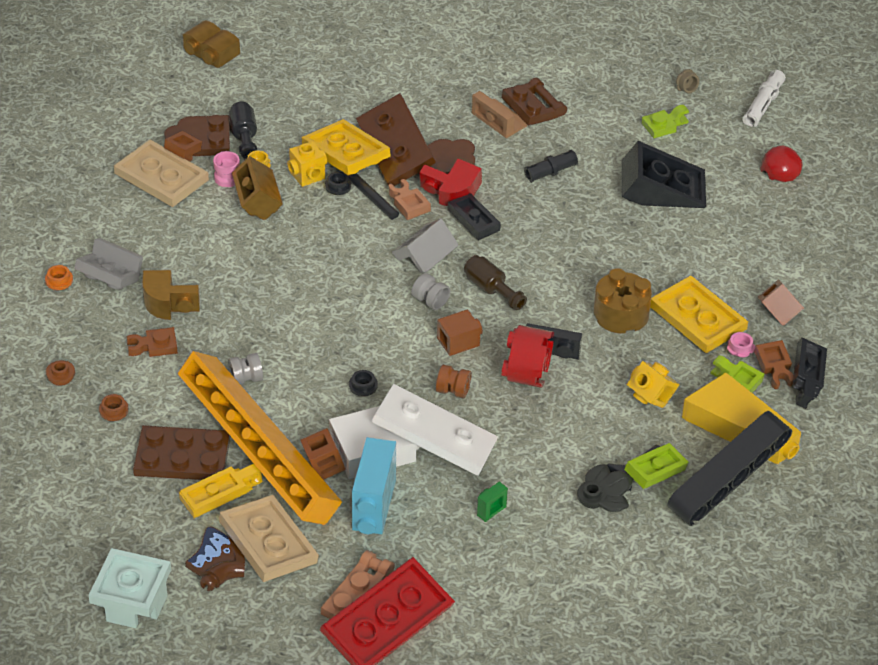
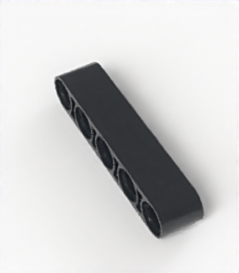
(729, 468)

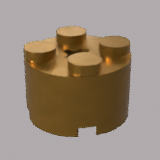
(622, 301)

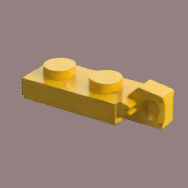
(219, 489)

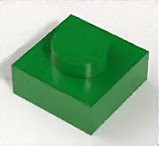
(492, 501)

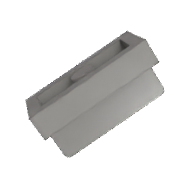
(427, 245)

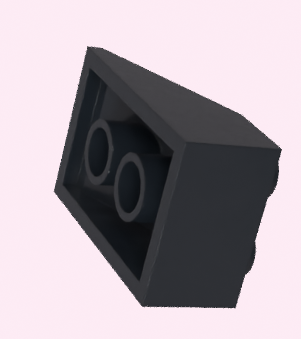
(661, 179)

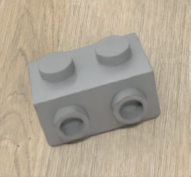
(110, 264)

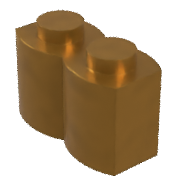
(211, 44)

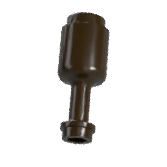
(492, 280)

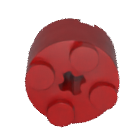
(528, 355)

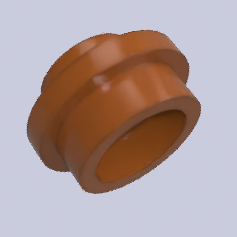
(60, 372)
(113, 407)

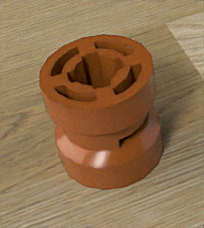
(453, 381)

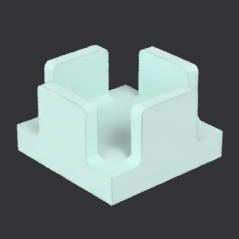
(130, 587)

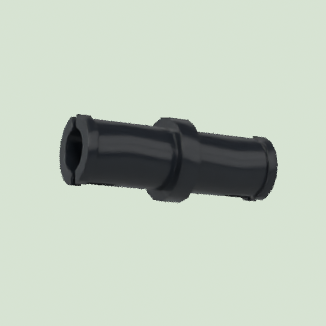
(551, 165)

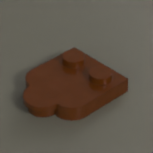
(211, 130)
(447, 152)

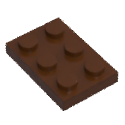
(181, 452)

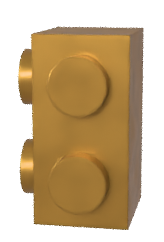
(257, 188)

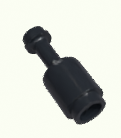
(243, 126)

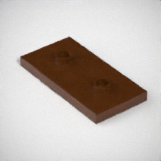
(396, 127)

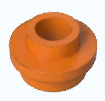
(58, 277)

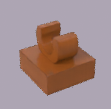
(183, 145)

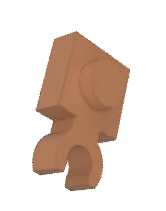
(409, 202)

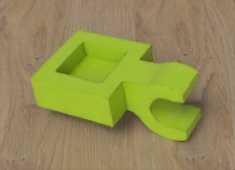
(662, 123)
(741, 372)

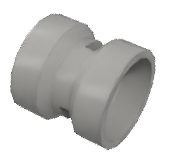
(430, 291)
(246, 368)

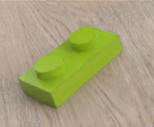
(656, 465)

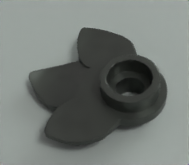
(605, 489)

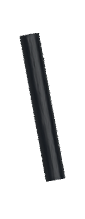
(374, 196)

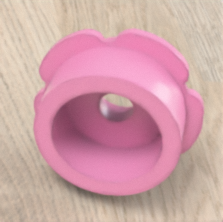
(740, 344)

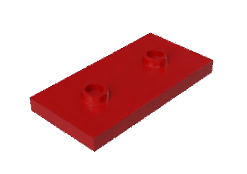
(387, 615)

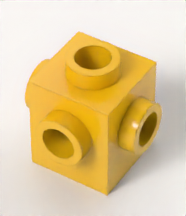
(307, 163)
(652, 384)

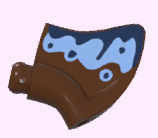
(216, 560)

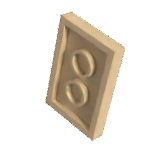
(161, 173)
(268, 538)

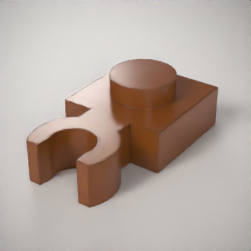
(156, 341)
(775, 360)

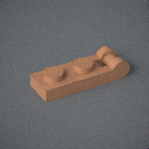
(357, 583)

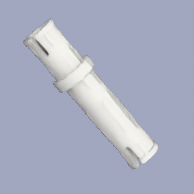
(767, 92)

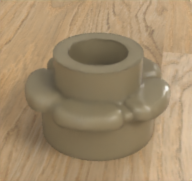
(687, 81)

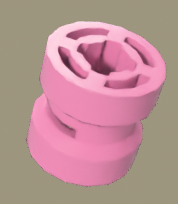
(224, 165)

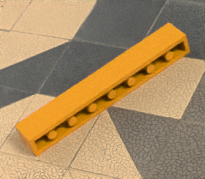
(260, 438)

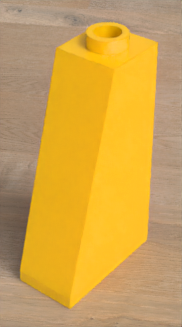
(728, 409)

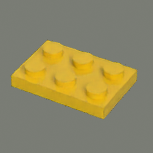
(348, 146)
(698, 314)

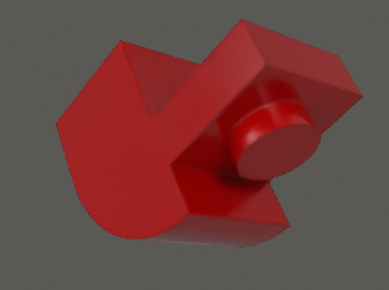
(460, 181)

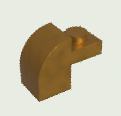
(163, 298)

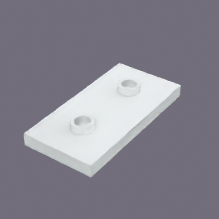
(435, 429)

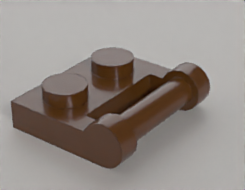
(529, 107)

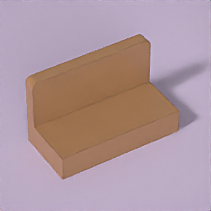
(496, 115)

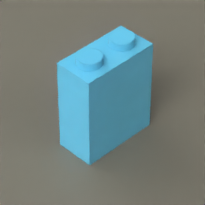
(374, 486)

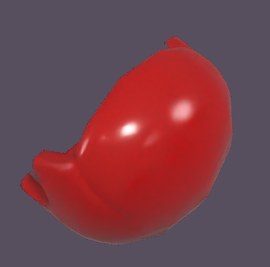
(782, 163)

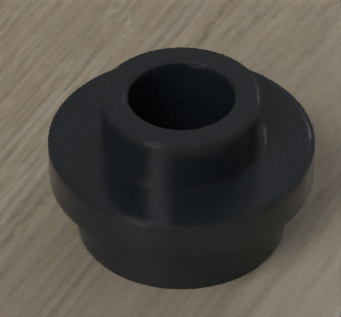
(338, 183)
(363, 383)

